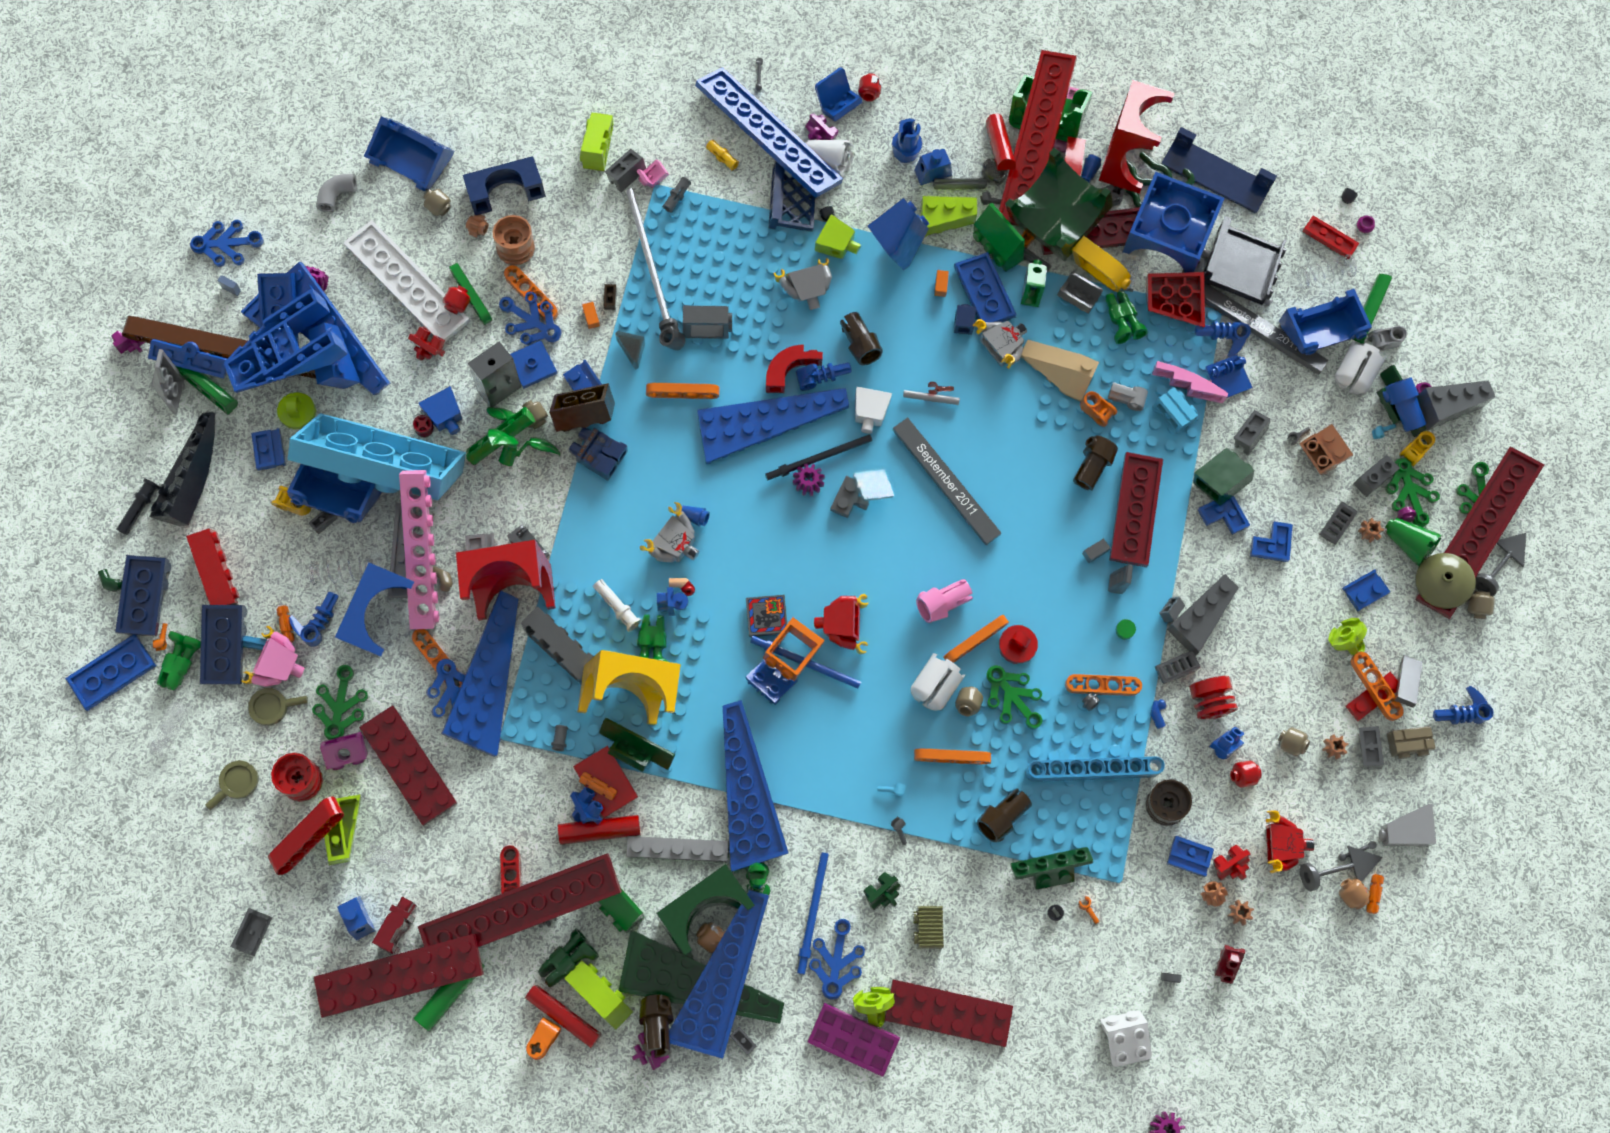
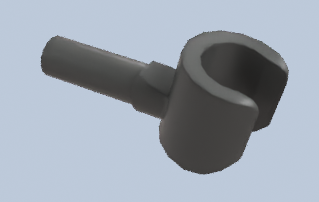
(986, 198)
(1298, 435)
(898, 824)

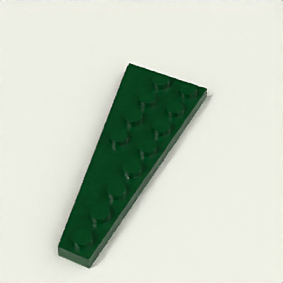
(660, 970)

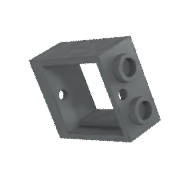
(706, 322)

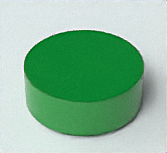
(1125, 629)

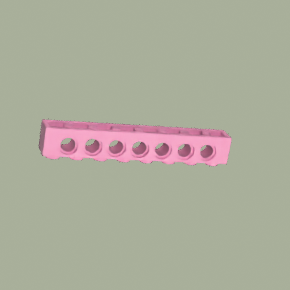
(418, 618)

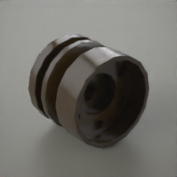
(1171, 791)

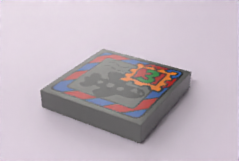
(766, 615)

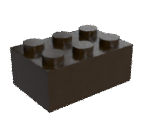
(582, 408)

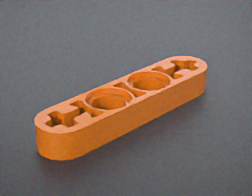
(533, 288)
(682, 390)
(976, 639)
(433, 661)
(1380, 684)
(1103, 685)
(952, 756)

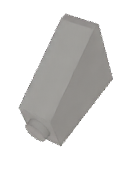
(1411, 829)

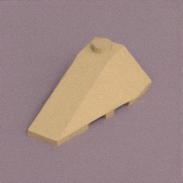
(1064, 368)

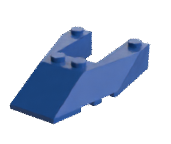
(274, 352)

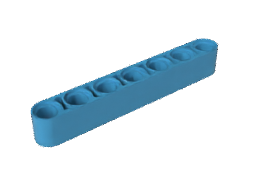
(1103, 764)

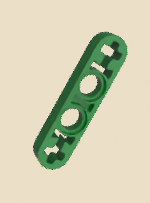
(475, 300)

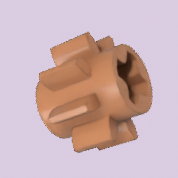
(477, 225)
(1367, 534)
(1329, 748)
(1214, 893)
(1242, 918)

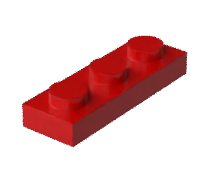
(1330, 237)
(1364, 702)

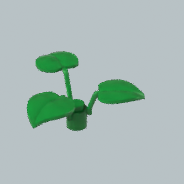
(509, 443)

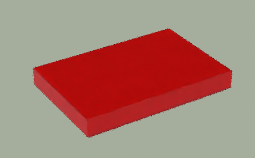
(608, 770)

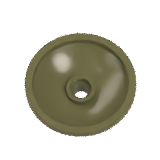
(1438, 589)

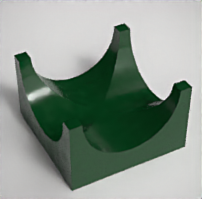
(1060, 207)
(714, 890)

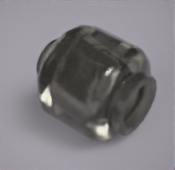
(991, 174)

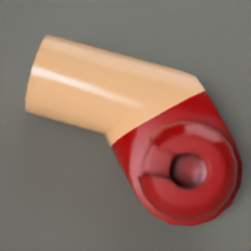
(684, 584)

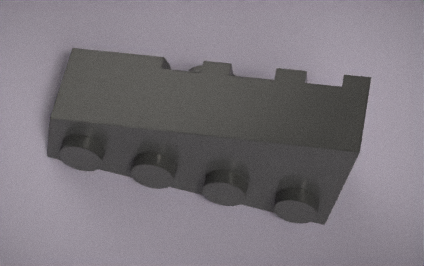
(1451, 401)
(1201, 617)
(556, 643)

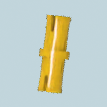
(722, 155)

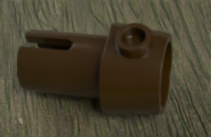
(864, 344)
(1099, 454)
(998, 820)
(656, 1016)

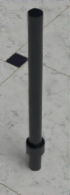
(784, 470)

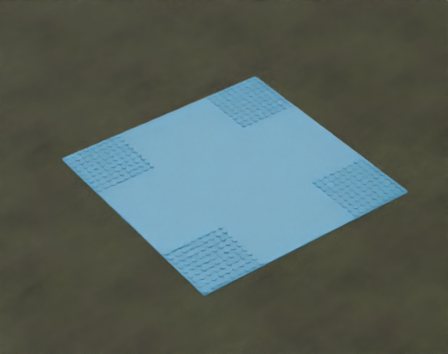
(1006, 442)

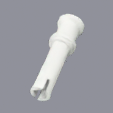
(622, 611)

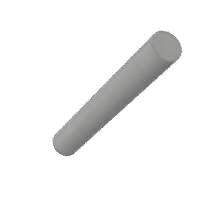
(931, 397)

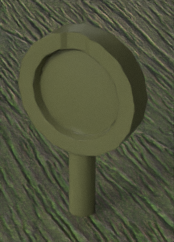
(270, 706)
(237, 781)

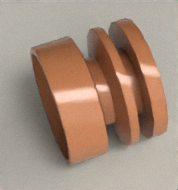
(513, 240)

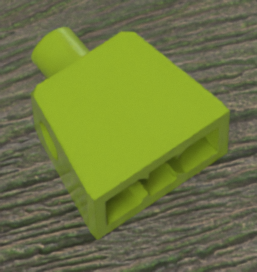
(836, 239)

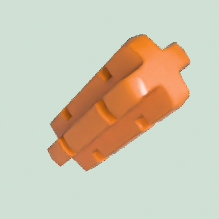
(284, 622)
(598, 786)
(1375, 893)

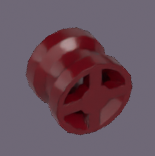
(423, 422)

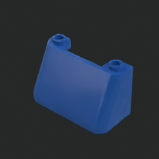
(408, 152)
(900, 232)
(1326, 323)
(329, 494)

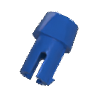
(907, 141)
(1404, 398)

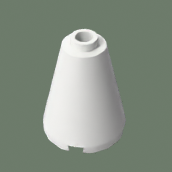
(834, 152)

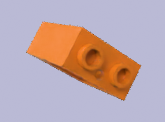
(803, 634)

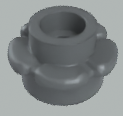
(1090, 701)

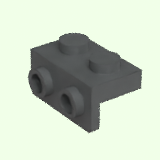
(1080, 292)

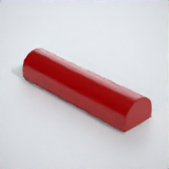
(1000, 142)
(607, 829)
(563, 1015)

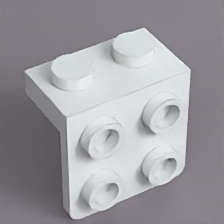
(1127, 1038)

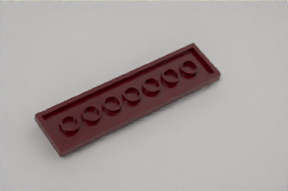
(398, 975)

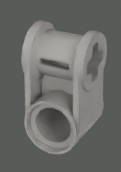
(1384, 338)

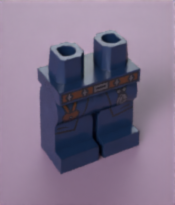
(598, 452)

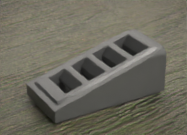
(1345, 513)
(1120, 579)
(1188, 662)

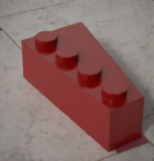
(212, 567)

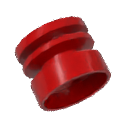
(1213, 697)
(292, 767)

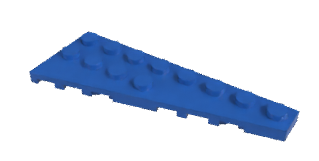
(367, 370)
(751, 423)
(481, 697)
(752, 817)
(713, 1002)

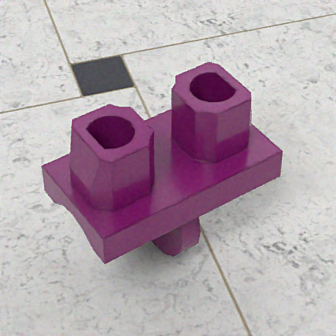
(819, 129)
(124, 344)
(654, 1062)

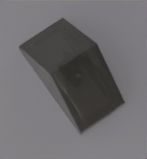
(632, 346)

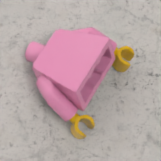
(275, 661)

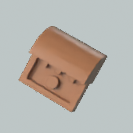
(1326, 449)

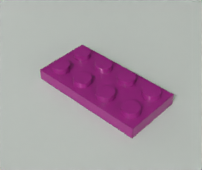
(853, 1039)

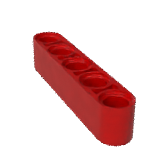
(305, 836)

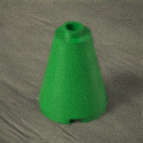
(1413, 539)

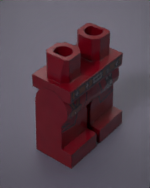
(395, 925)

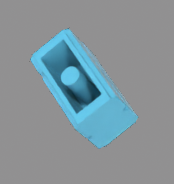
(1176, 409)

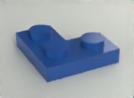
(1229, 512)
(1277, 547)

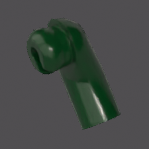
(109, 583)

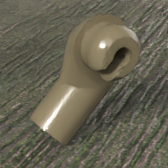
(444, 577)

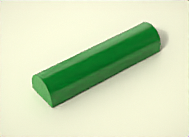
(1375, 298)
(209, 389)
(511, 427)
(440, 1003)

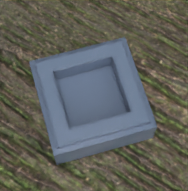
(229, 285)

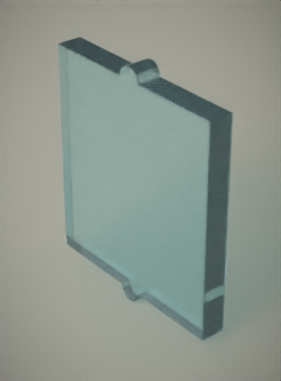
(873, 485)

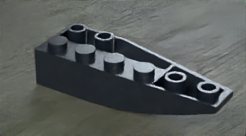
(188, 476)

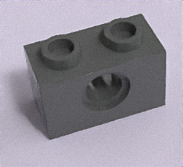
(1376, 475)

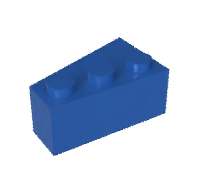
(342, 372)

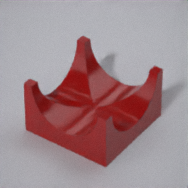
(1131, 135)
(498, 567)

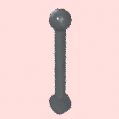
(759, 61)
(1372, 845)

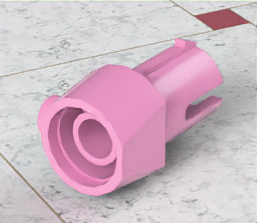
(936, 603)

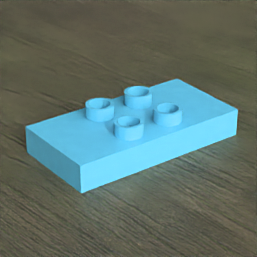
(373, 455)

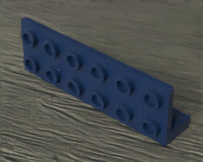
(1218, 173)

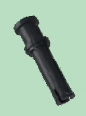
(141, 499)

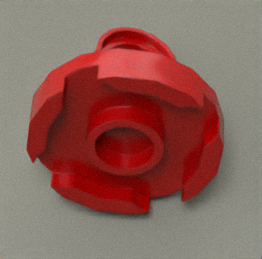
(1018, 644)

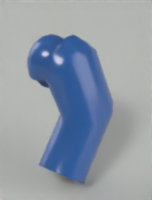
(1156, 713)

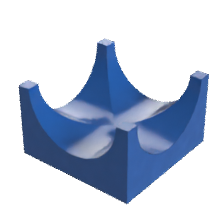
(1174, 221)
(372, 582)

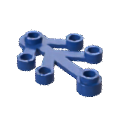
(224, 242)
(533, 320)
(451, 690)
(836, 963)

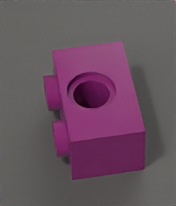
(353, 743)

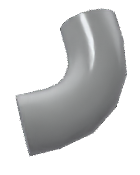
(332, 188)

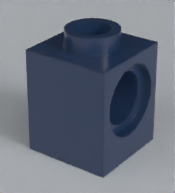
(964, 319)

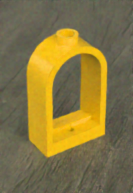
(1101, 265)

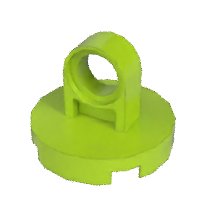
(296, 410)
(1349, 636)
(874, 1004)

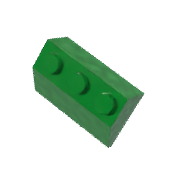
(999, 238)
(622, 910)

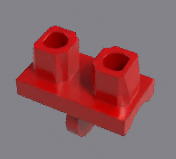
(434, 347)
(1234, 867)

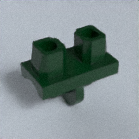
(885, 894)

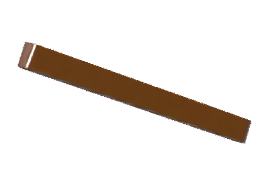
(211, 343)

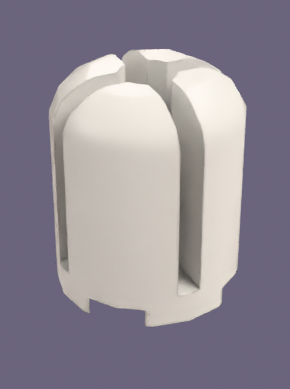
(1367, 373)
(936, 683)

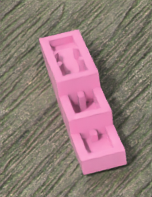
(1196, 385)

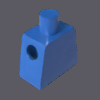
(932, 166)
(443, 410)
(356, 917)

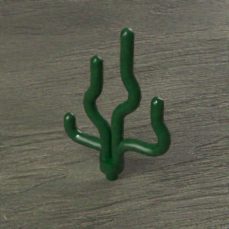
(1146, 182)

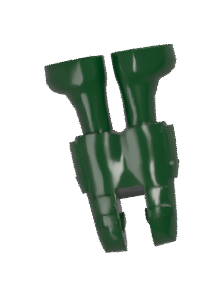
(563, 961)

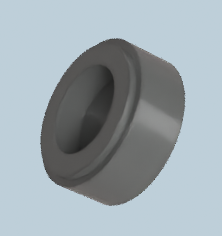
(1171, 977)

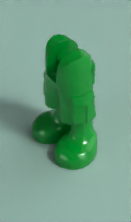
(1124, 313)
(652, 637)
(174, 666)
(758, 875)

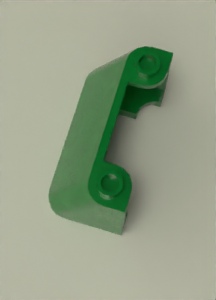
(1072, 116)

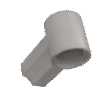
(1133, 397)

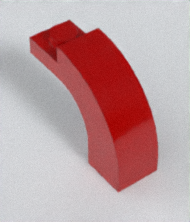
(787, 360)

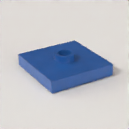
(533, 364)

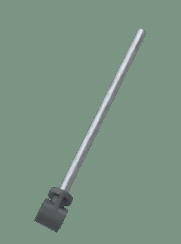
(670, 334)

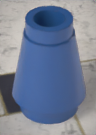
(1091, 166)
(696, 515)

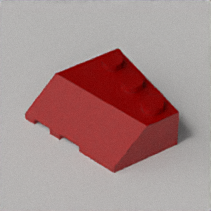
(1177, 296)

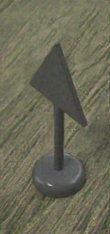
(1515, 548)
(1362, 863)

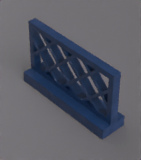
(777, 204)

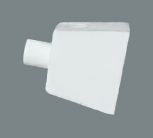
(870, 407)

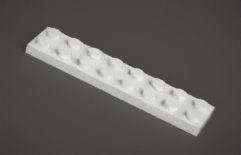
(405, 280)

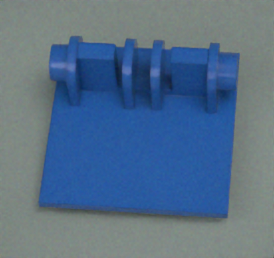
(1230, 375)
(769, 682)

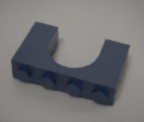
(482, 182)

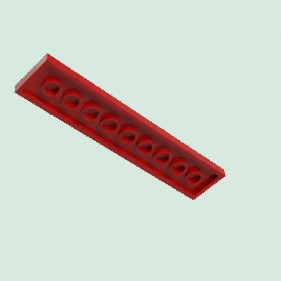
(1039, 123)

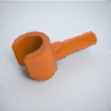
(161, 644)
(1088, 909)

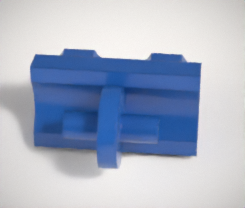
(669, 601)
(1228, 743)
(585, 808)

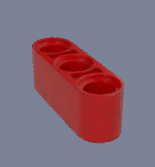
(507, 866)

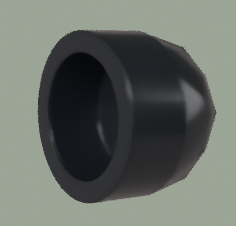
(1349, 196)
(826, 212)
(1051, 914)

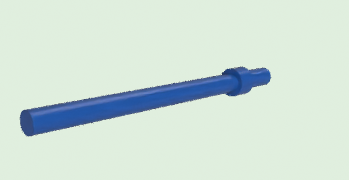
(813, 665)
(805, 952)

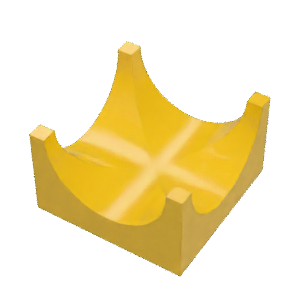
(645, 677)

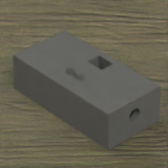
(494, 374)

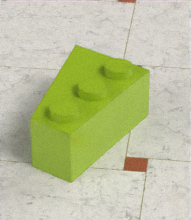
(596, 141)
(948, 212)
(341, 837)
(598, 994)

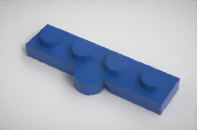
(189, 357)

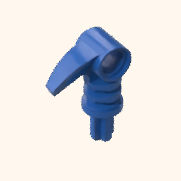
(1228, 331)
(809, 375)
(317, 624)
(1468, 713)

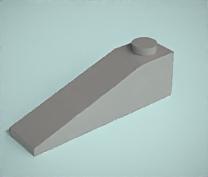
(167, 381)

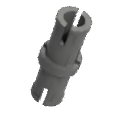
(677, 193)

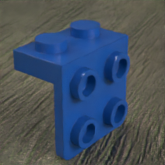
(835, 95)

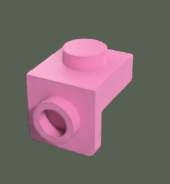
(652, 174)

